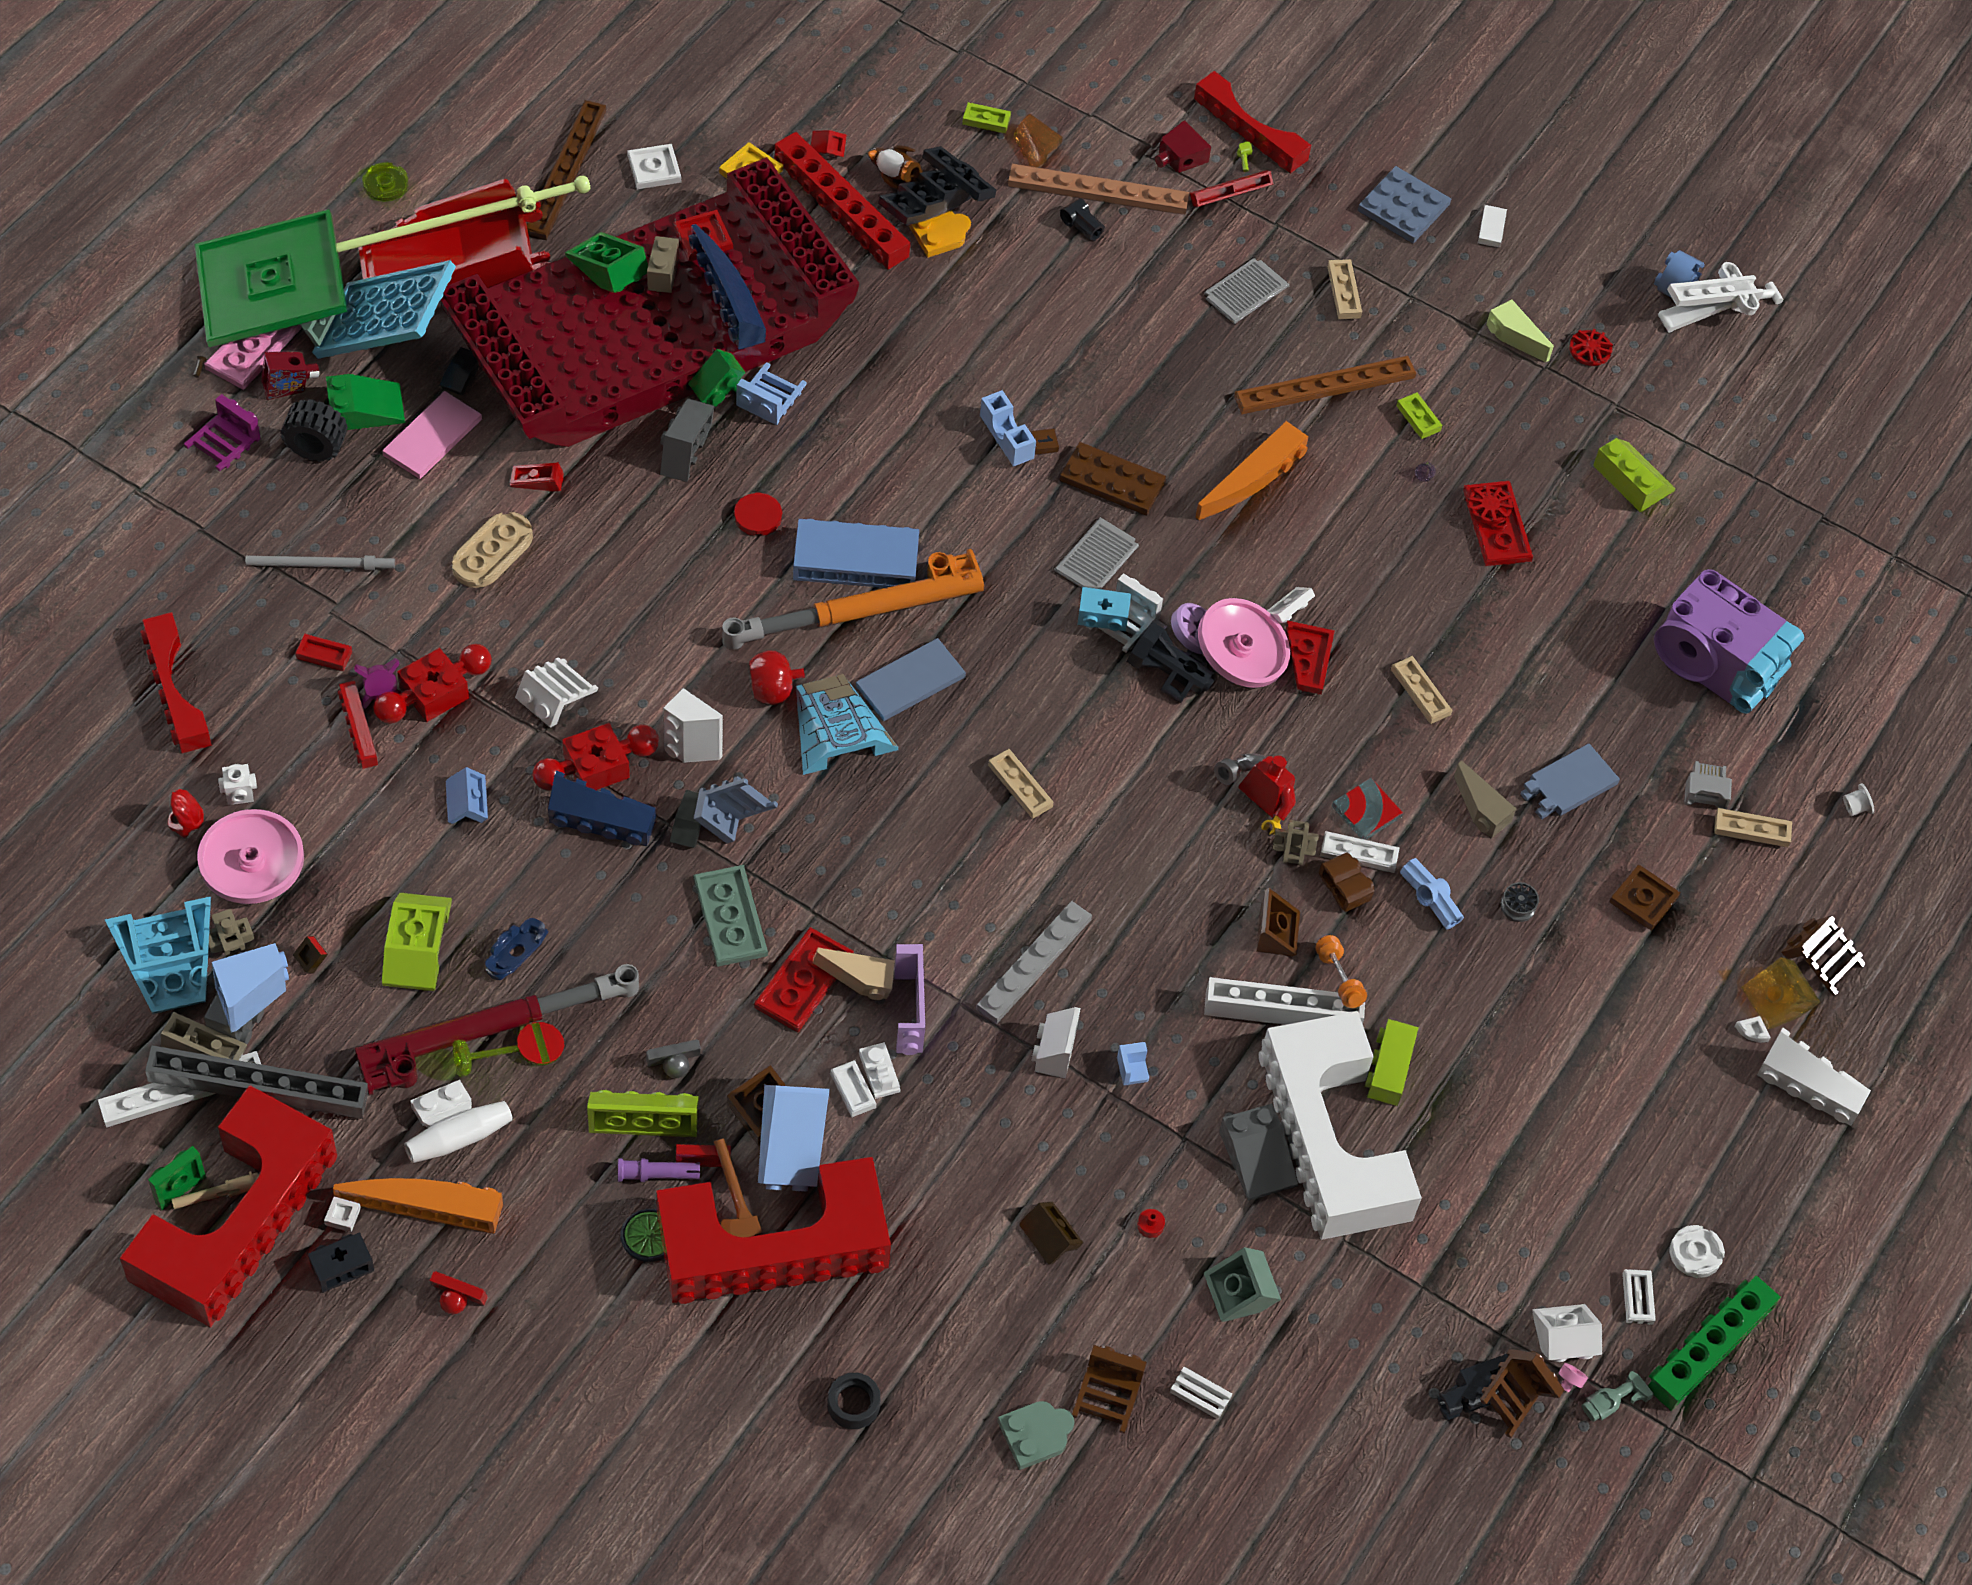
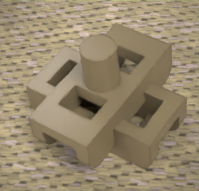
(1295, 841)
(229, 928)

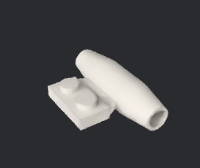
(452, 1122)

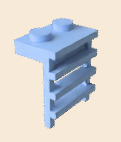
(764, 399)

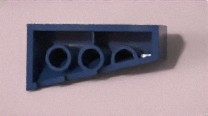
(599, 812)

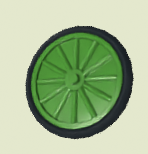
(642, 1236)

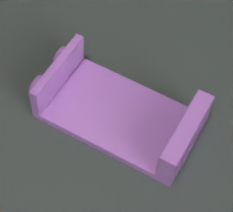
(910, 966)

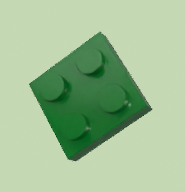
(176, 1177)

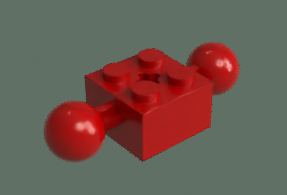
(433, 684)
(597, 756)

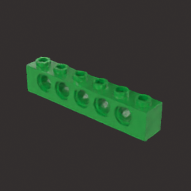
(1673, 1390)

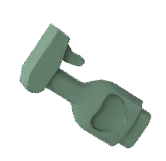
(1608, 1400)

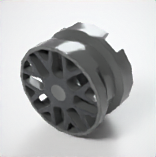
(1519, 903)

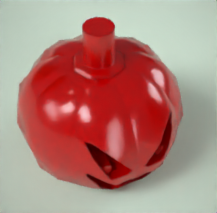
(772, 677)

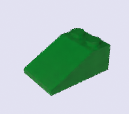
(609, 261)
(365, 400)

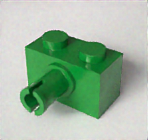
(717, 378)

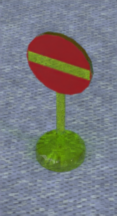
(536, 1043)

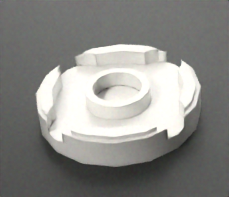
(1697, 1251)

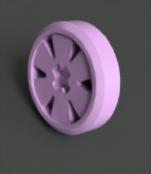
(1186, 623)

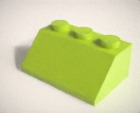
(1631, 474)

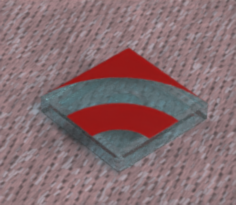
(1367, 809)

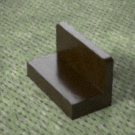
(1050, 1231)

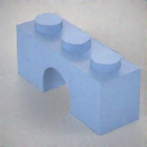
(1014, 441)

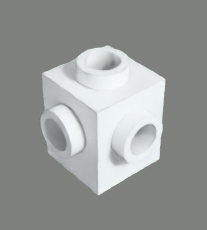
(237, 784)

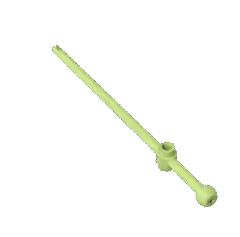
(525, 199)

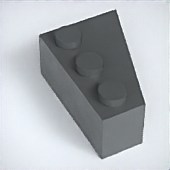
(684, 437)

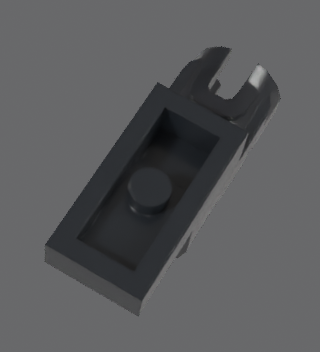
(1468, 1388)

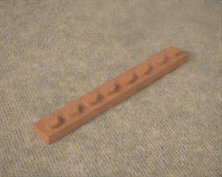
(1098, 189)

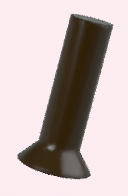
(201, 360)

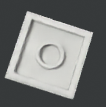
(654, 166)

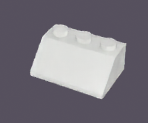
(692, 729)

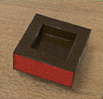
(310, 954)

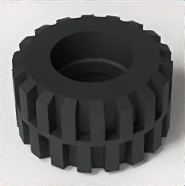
(314, 430)

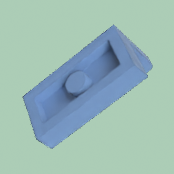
(466, 796)

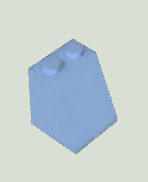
(249, 982)

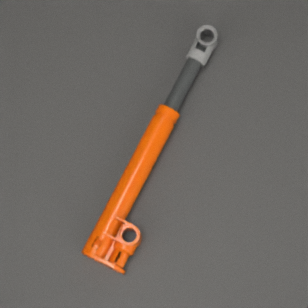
(947, 578)

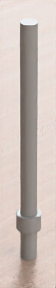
(367, 562)

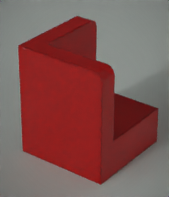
(829, 142)

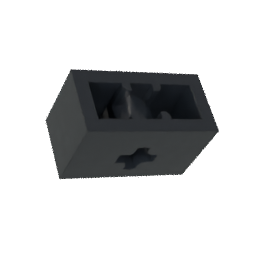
(354, 1264)

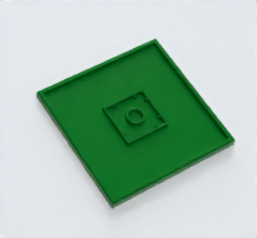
(270, 278)

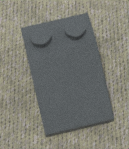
(1258, 1151)

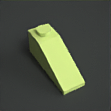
(1516, 329)

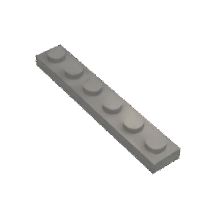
(1034, 962)

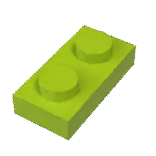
(986, 117)
(1419, 415)

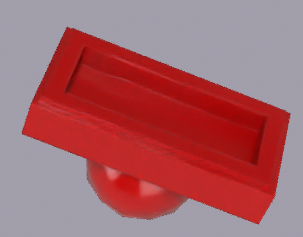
(456, 1293)

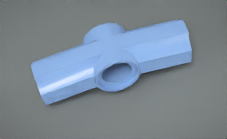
(1432, 893)

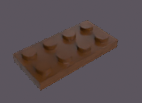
(1112, 478)

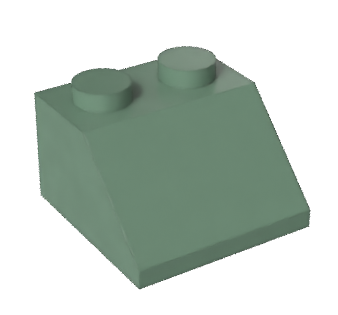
(1242, 1285)

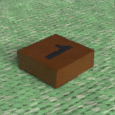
(1045, 441)

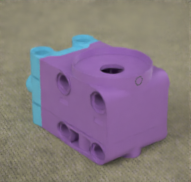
(1726, 641)

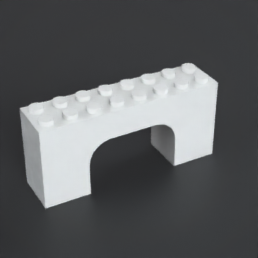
(1341, 1189)

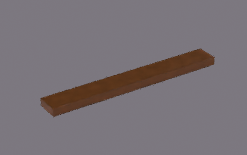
(568, 165)

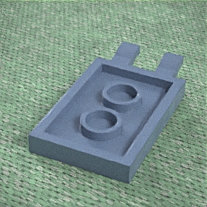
(1570, 781)

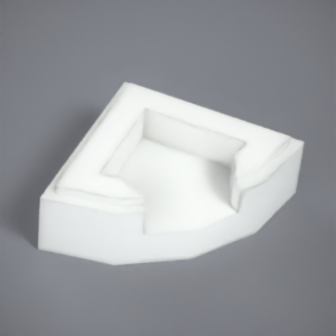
(1753, 1029)

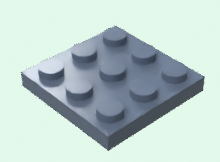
(1404, 204)

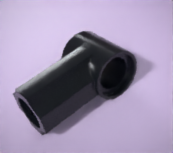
(1079, 215)

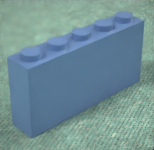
(855, 553)

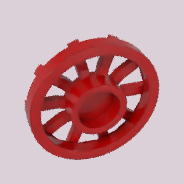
(1490, 504)

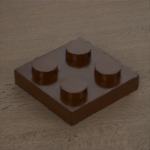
(1644, 897)

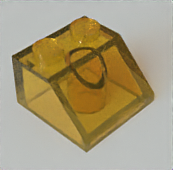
(1780, 993)

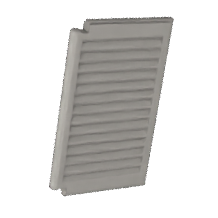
(1245, 290)
(1097, 555)

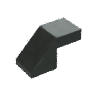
(685, 828)

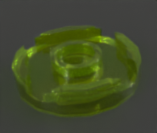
(385, 182)

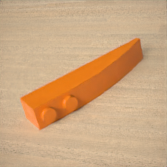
(1256, 471)
(428, 1200)

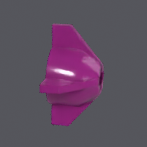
(378, 680)

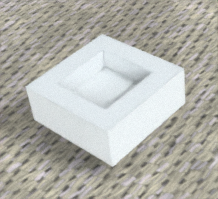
(342, 1214)

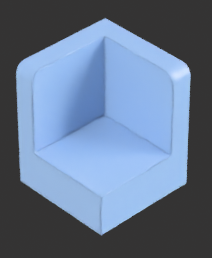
(1132, 1063)

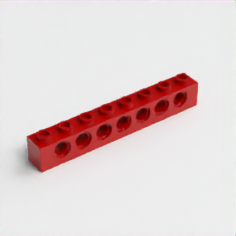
(842, 201)

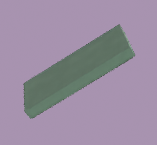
(730, 915)

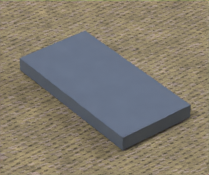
(910, 679)

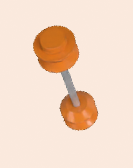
(1350, 991)

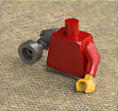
(1266, 784)

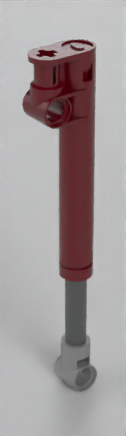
(385, 1058)

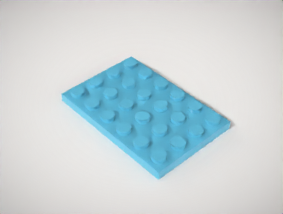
(386, 309)

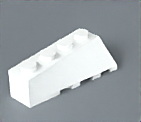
(1813, 1079)

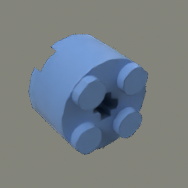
(1679, 269)

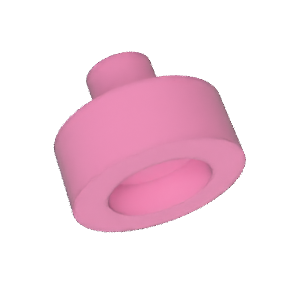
(1571, 1376)

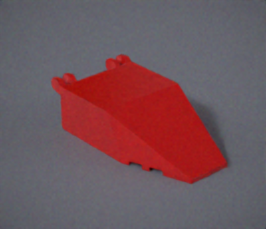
(486, 245)

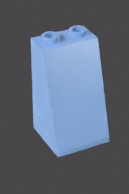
(792, 1136)

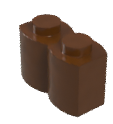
(1346, 881)

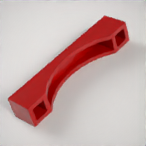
(1281, 146)
(188, 722)

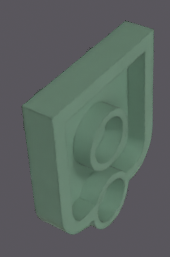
(1036, 1432)

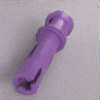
(647, 1170)

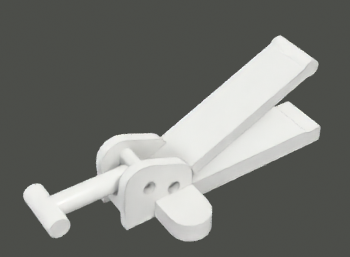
(1707, 297)

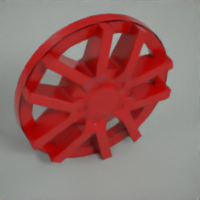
(1590, 347)

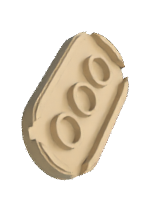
(492, 549)

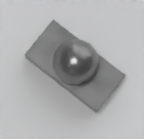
(674, 1057)

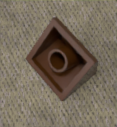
(1277, 925)

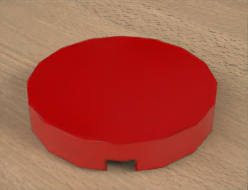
(758, 514)

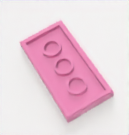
(243, 359)
(432, 435)

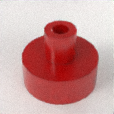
(1151, 1223)

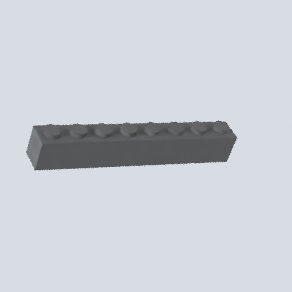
(234, 1076)

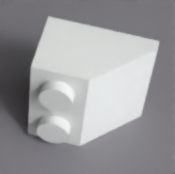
(1056, 1042)
(1568, 1332)

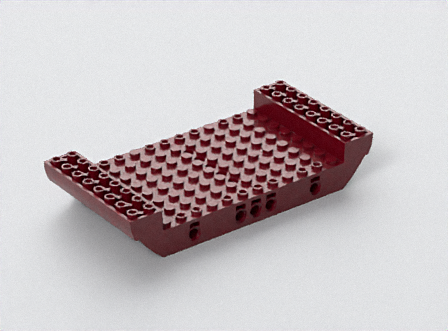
(592, 358)

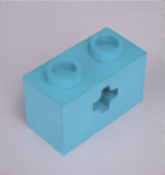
(1104, 609)

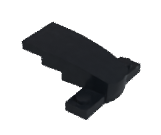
(937, 189)

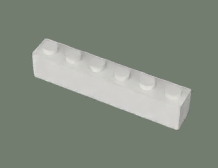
(1271, 1002)

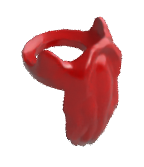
(187, 812)

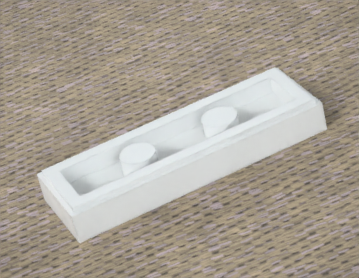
(1366, 852)

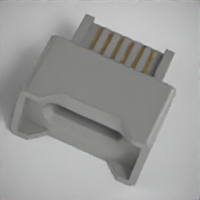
(1708, 786)

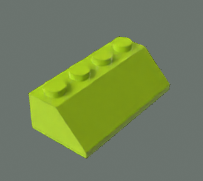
(643, 1114)

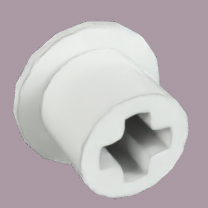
(1858, 801)

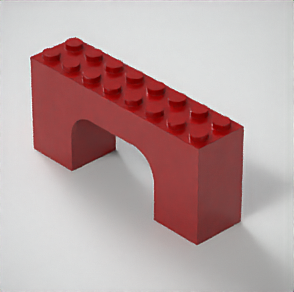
(711, 1262)
(209, 1270)

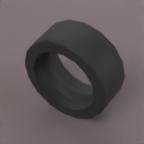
(854, 1380)

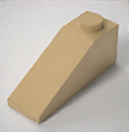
(862, 973)

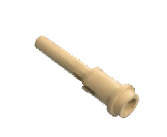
(232, 1187)

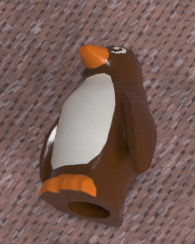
(895, 164)

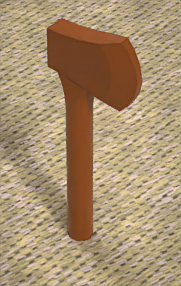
(745, 1224)

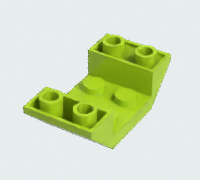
(414, 941)

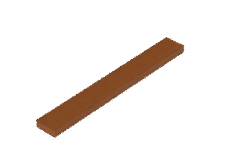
(1324, 385)

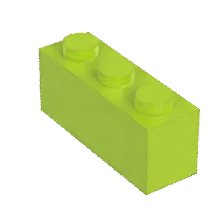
(1391, 1062)

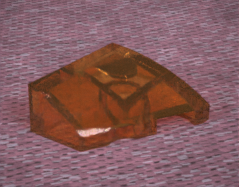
(1036, 140)

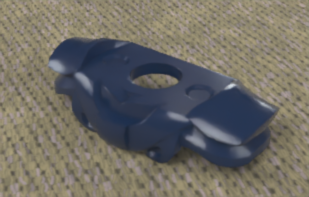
(528, 936)

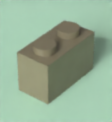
(663, 264)

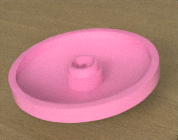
(1243, 642)
(250, 856)

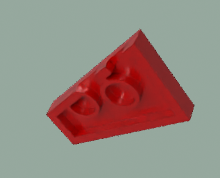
(1310, 654)

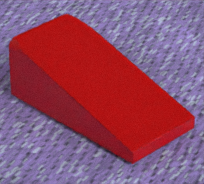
(537, 476)

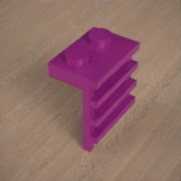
(232, 422)

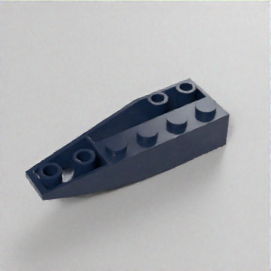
(728, 291)

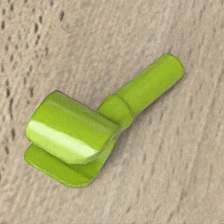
(1244, 150)

